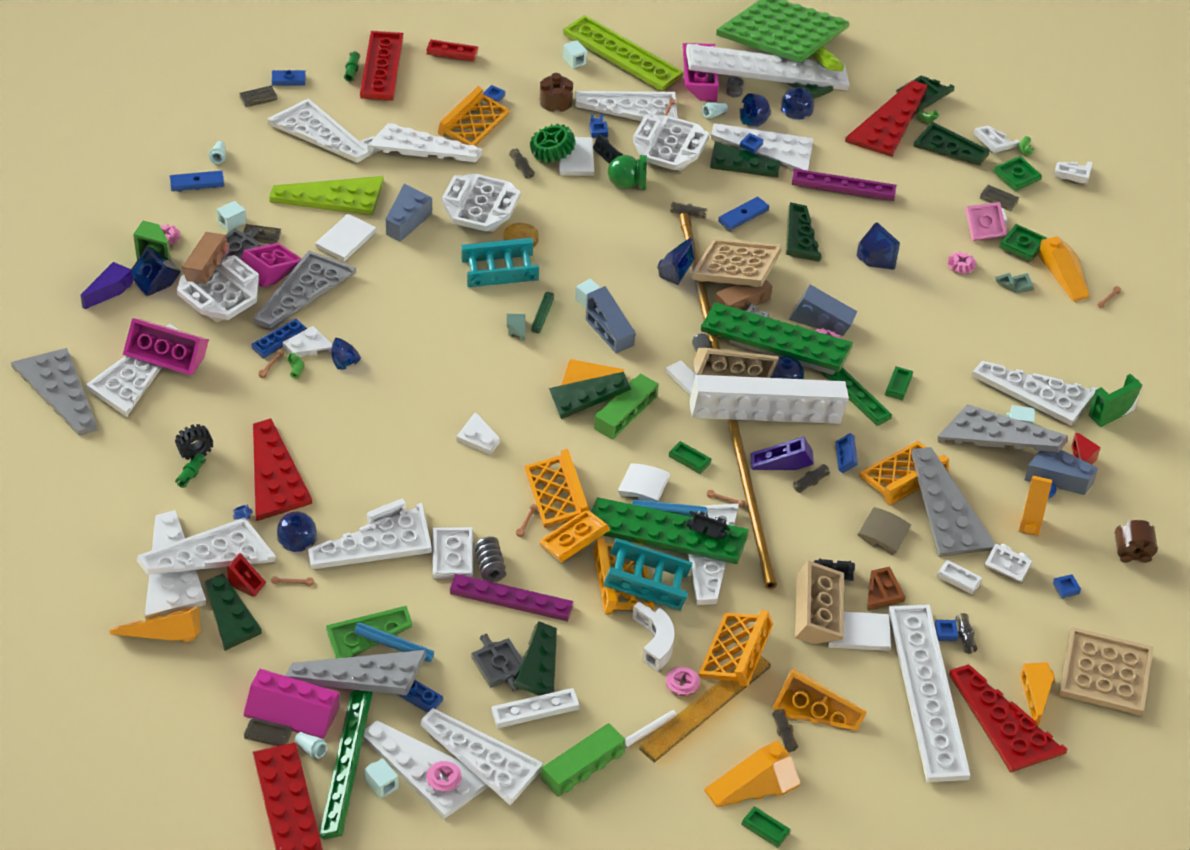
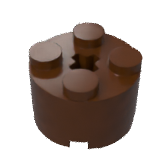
(556, 93)
(1136, 541)

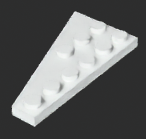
(627, 104)
(421, 144)
(208, 550)
(708, 572)
(413, 759)
(495, 763)

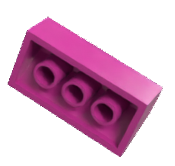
(699, 83)
(165, 346)
(292, 703)

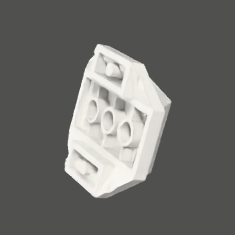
(669, 141)
(480, 201)
(226, 292)

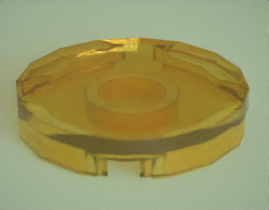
(521, 231)

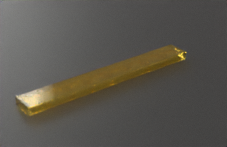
(696, 714)

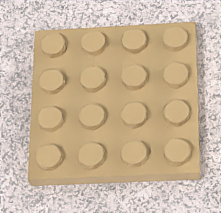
(736, 262)
(1106, 671)

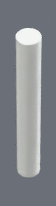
(649, 728)

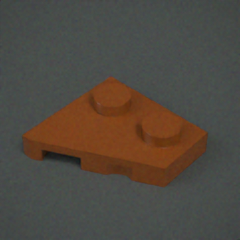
(883, 589)

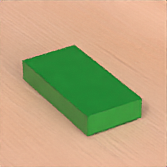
(899, 383)
(690, 457)
(766, 827)

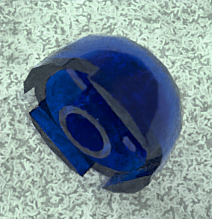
(797, 103)
(755, 110)
(788, 369)
(296, 531)

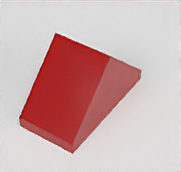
(1085, 449)
(244, 576)

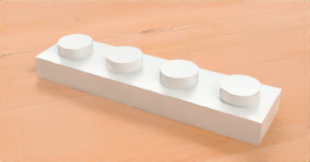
(535, 708)

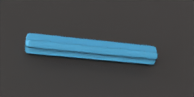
(681, 509)
(391, 640)

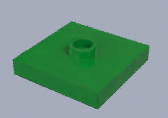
(1017, 173)
(1022, 242)

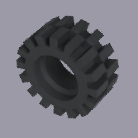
(199, 434)

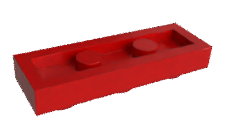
(452, 50)

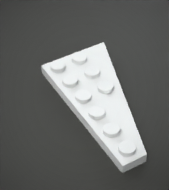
(315, 126)
(786, 148)
(124, 382)
(1039, 391)
(380, 540)
(174, 589)

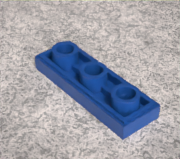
(197, 181)
(743, 213)
(273, 341)
(422, 697)

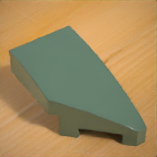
(1017, 284)
(516, 325)

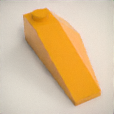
(1064, 266)
(176, 626)
(812, 701)
(761, 774)

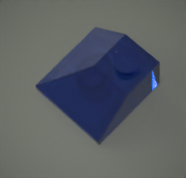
(878, 248)
(677, 262)
(154, 272)

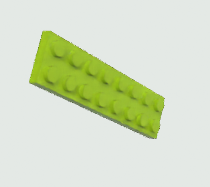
(623, 53)

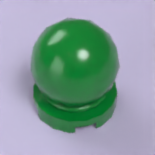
(627, 172)

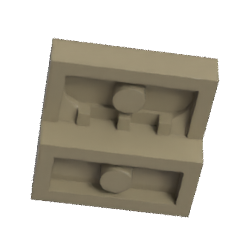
(884, 529)

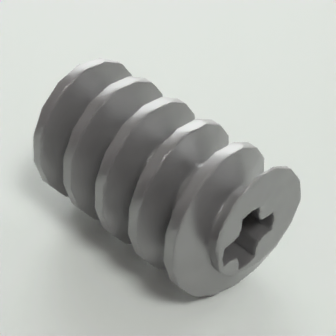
(490, 559)

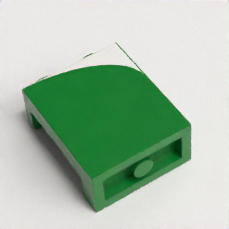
(1112, 406)

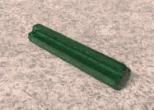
(542, 312)

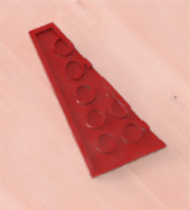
(889, 123)
(275, 474)
(1005, 724)

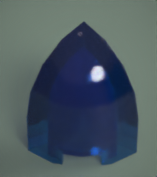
(344, 354)

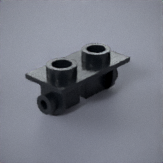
(605, 149)
(716, 526)
(843, 566)

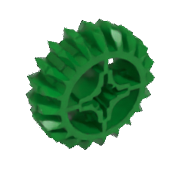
(552, 143)

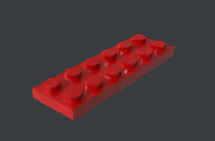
(381, 65)
(287, 798)

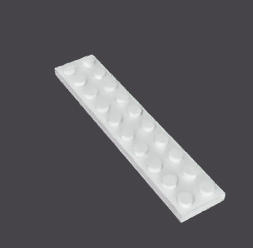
(763, 67)
(928, 694)

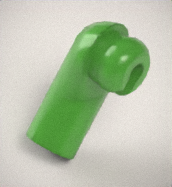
(927, 118)
(1025, 147)
(297, 365)

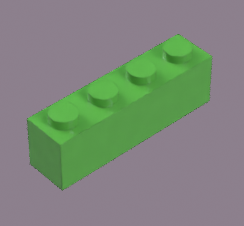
(626, 406)
(583, 759)

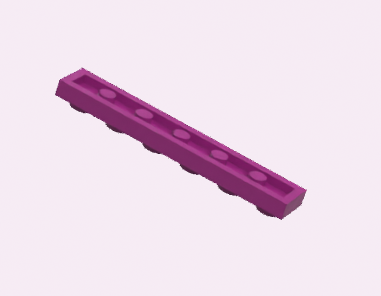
(844, 184)
(511, 597)

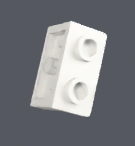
(1009, 563)

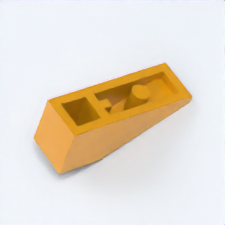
(1035, 505)
(1036, 683)

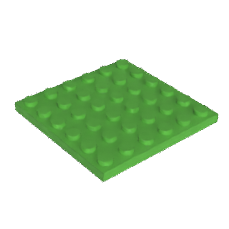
(783, 29)

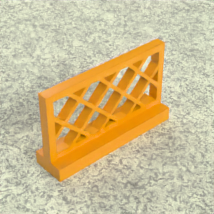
(463, 112)
(571, 480)
(897, 487)
(608, 595)
(751, 648)

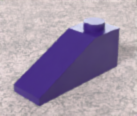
(108, 284)
(784, 456)

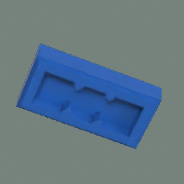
(288, 77)
(846, 453)

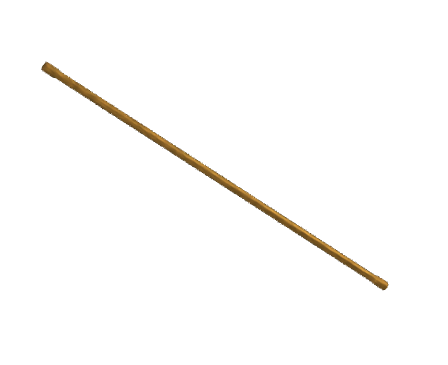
(767, 570)

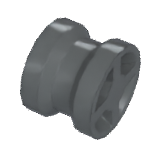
(734, 87)

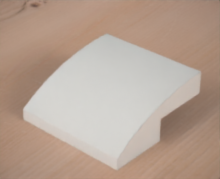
(644, 482)

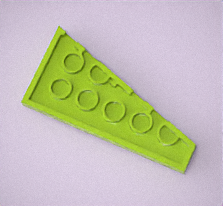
(343, 195)

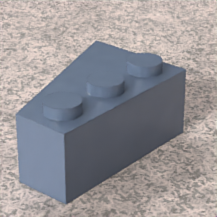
(407, 212)
(823, 311)
(608, 320)
(1063, 470)

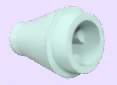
(712, 110)
(217, 154)
(312, 745)

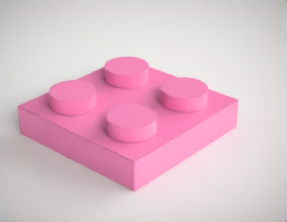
(986, 221)

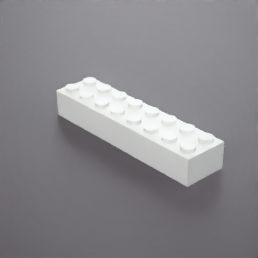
(768, 399)

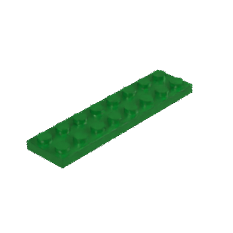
(777, 336)
(667, 531)

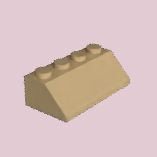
(733, 363)
(819, 604)

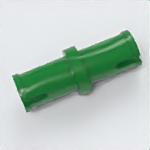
(351, 66)
(190, 470)

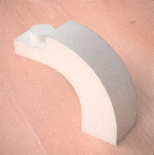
(660, 649)

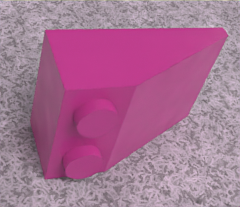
(270, 262)

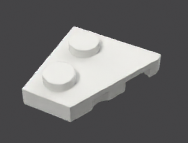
(994, 140)
(1073, 172)
(307, 343)
(478, 435)

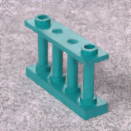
(499, 250)
(644, 588)

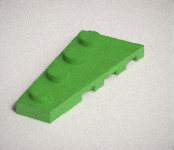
(348, 644)

